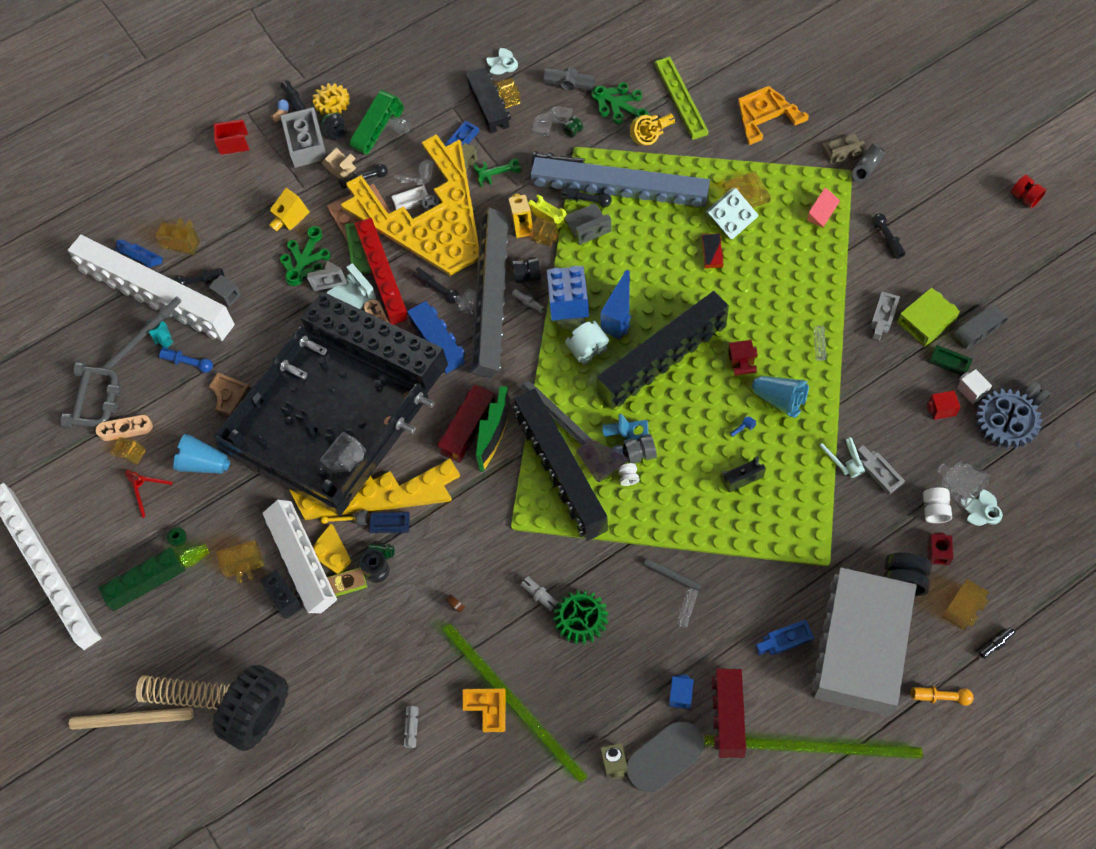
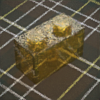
(966, 604)

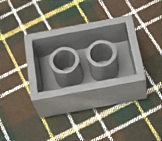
(304, 137)

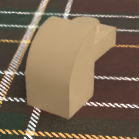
(338, 164)

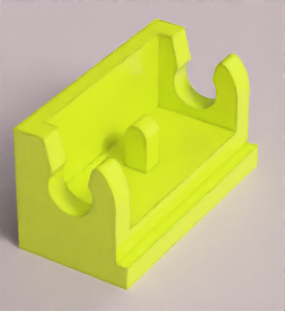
(547, 211)

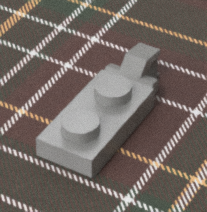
(884, 314)
(880, 470)

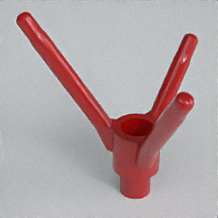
(137, 480)

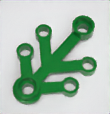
(601, 94)
(305, 258)

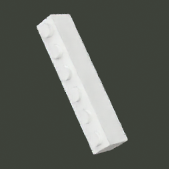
(299, 557)

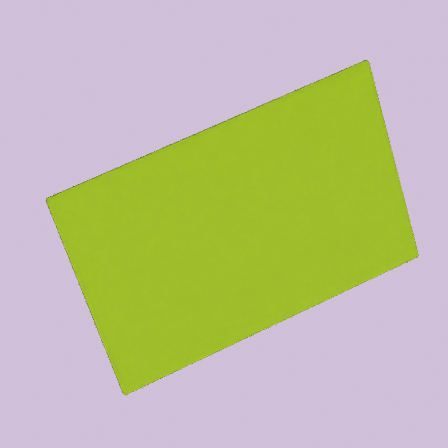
(778, 285)

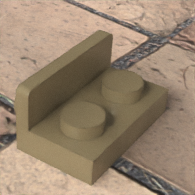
(843, 148)

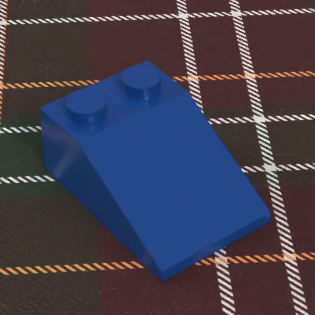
(615, 313)

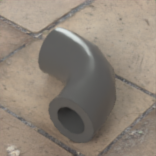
(868, 163)

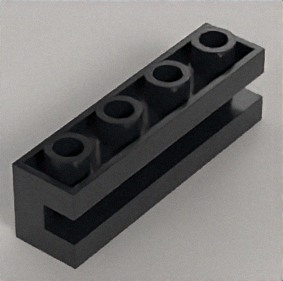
(488, 99)

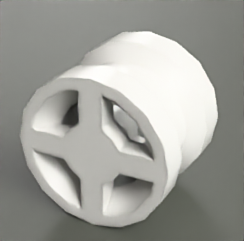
(628, 474)

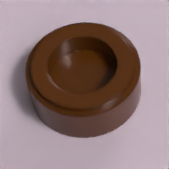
(457, 605)

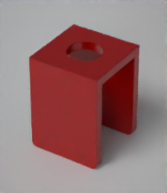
(231, 137)

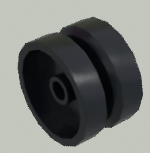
(910, 569)

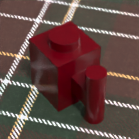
(742, 355)

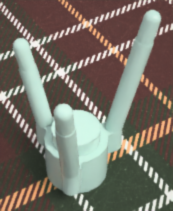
(854, 466)

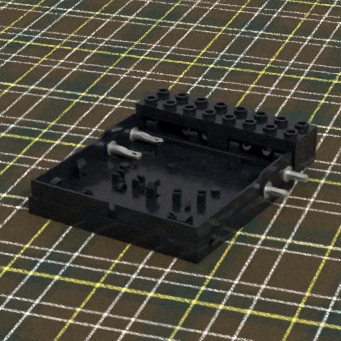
(335, 378)

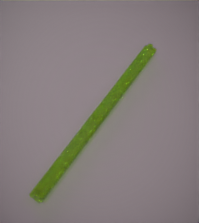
(514, 702)
(827, 747)

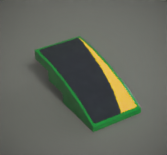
(492, 430)

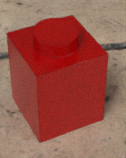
(943, 405)

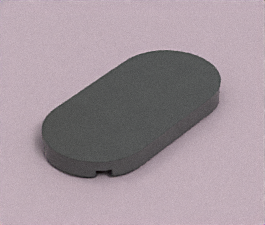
(665, 756)

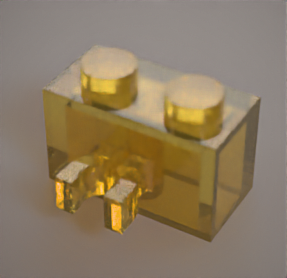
(178, 237)
(240, 559)

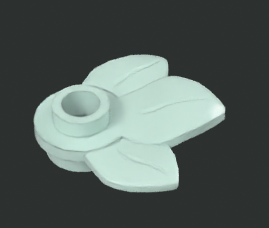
(503, 63)
(980, 508)

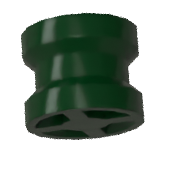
(572, 126)

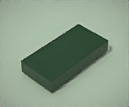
(950, 360)

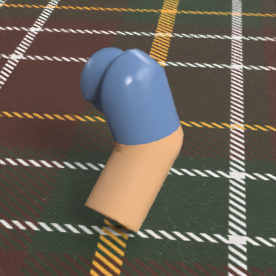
(283, 108)

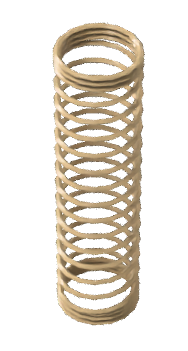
(147, 695)

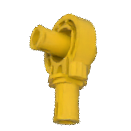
(649, 129)

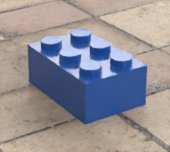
(567, 293)

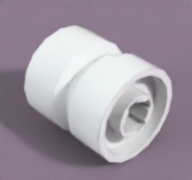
(937, 505)

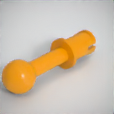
(962, 696)

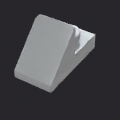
(328, 278)

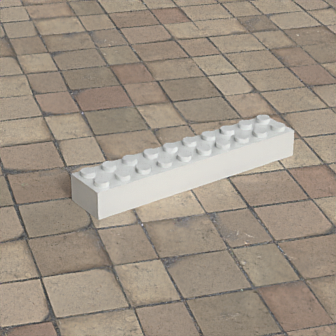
(151, 287)

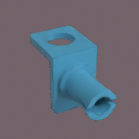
(625, 428)

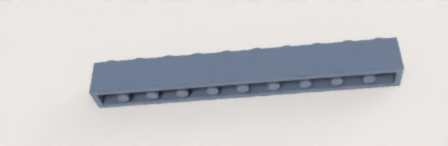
(620, 182)

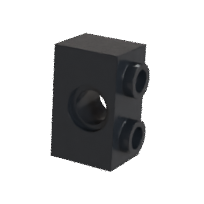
(281, 594)

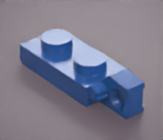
(138, 253)
(785, 638)

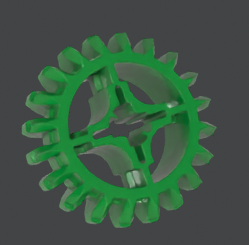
(573, 620)

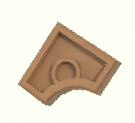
(228, 392)

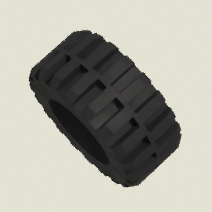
(250, 707)

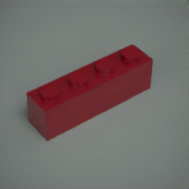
(466, 423)
(730, 713)

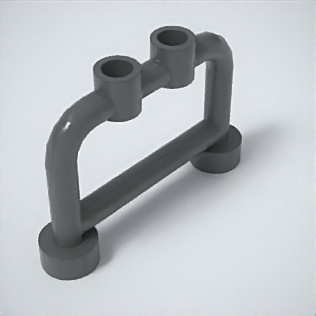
(109, 405)

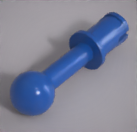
(205, 365)

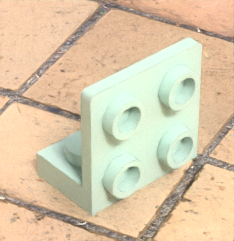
(732, 213)
(356, 291)

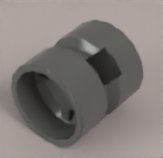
(640, 448)

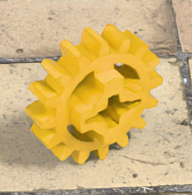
(331, 99)

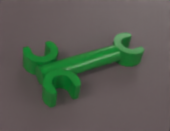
(485, 173)

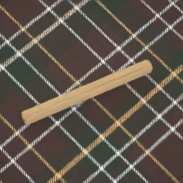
(131, 718)

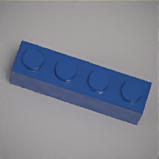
(432, 329)

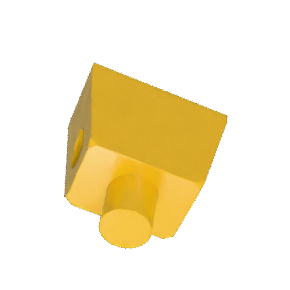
(520, 207)
(287, 211)

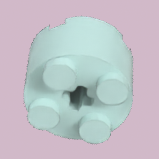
(587, 342)

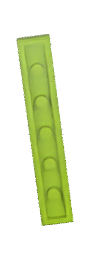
(681, 98)

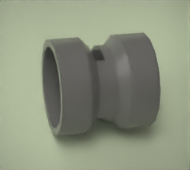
(1036, 393)

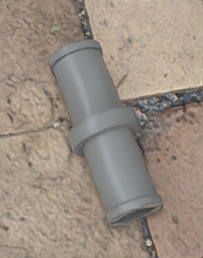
(539, 593)

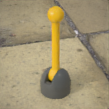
(360, 518)

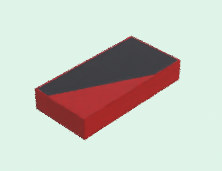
(712, 250)

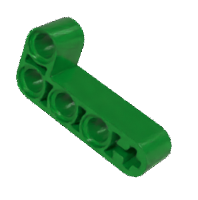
(375, 121)

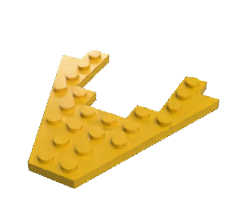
(441, 235)
(386, 494)

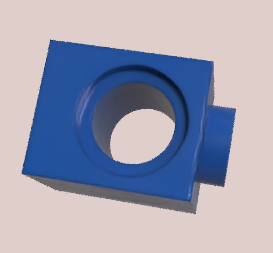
(681, 692)

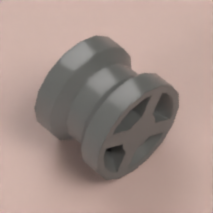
(429, 201)

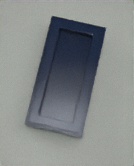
(389, 522)

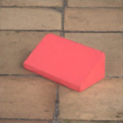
(823, 208)

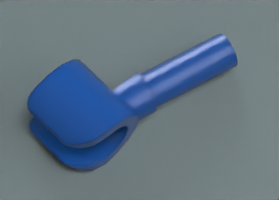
(748, 422)

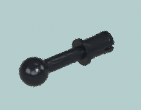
(379, 171)
(603, 200)
(879, 221)
(206, 276)
(428, 280)

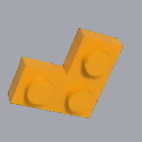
(492, 704)

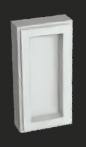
(410, 198)

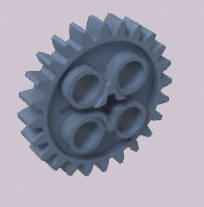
(1026, 425)

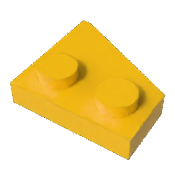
(331, 551)

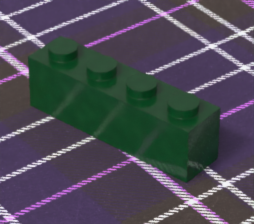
(141, 579)

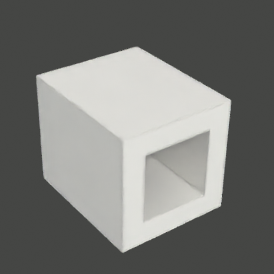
(973, 386)

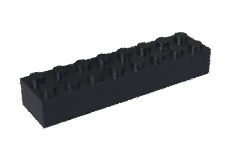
(662, 350)
(561, 465)

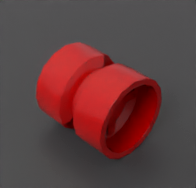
(1028, 191)

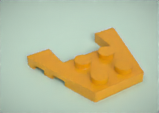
(764, 106)

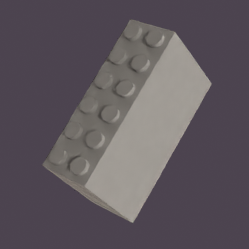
(864, 642)

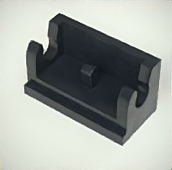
(743, 475)

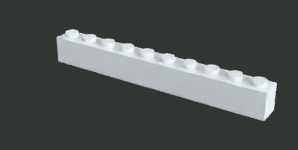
(46, 570)

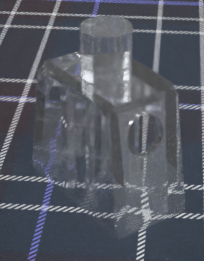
(343, 454)
(963, 482)

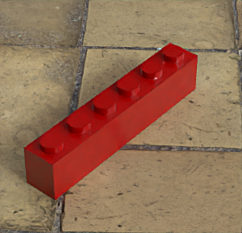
(381, 271)

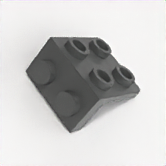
(588, 223)

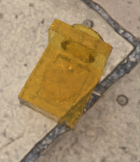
(128, 449)

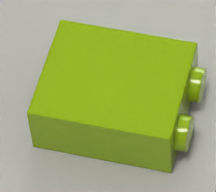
(928, 317)

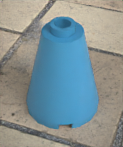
(782, 393)
(199, 457)

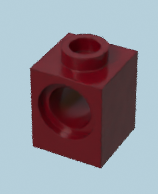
(937, 556)

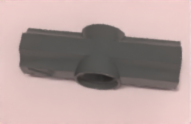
(569, 79)

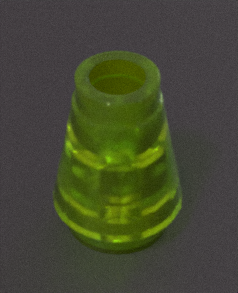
(193, 555)

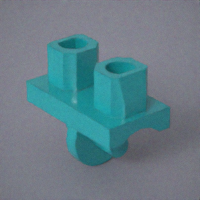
(161, 335)

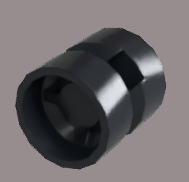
(526, 269)
(374, 565)

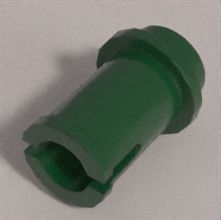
(387, 550)

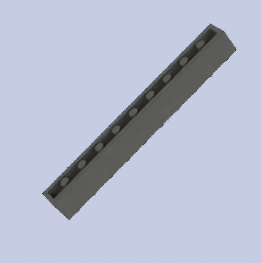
(490, 294)

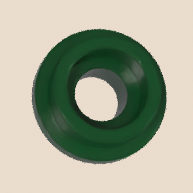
(180, 540)

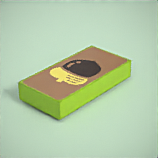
(347, 582)

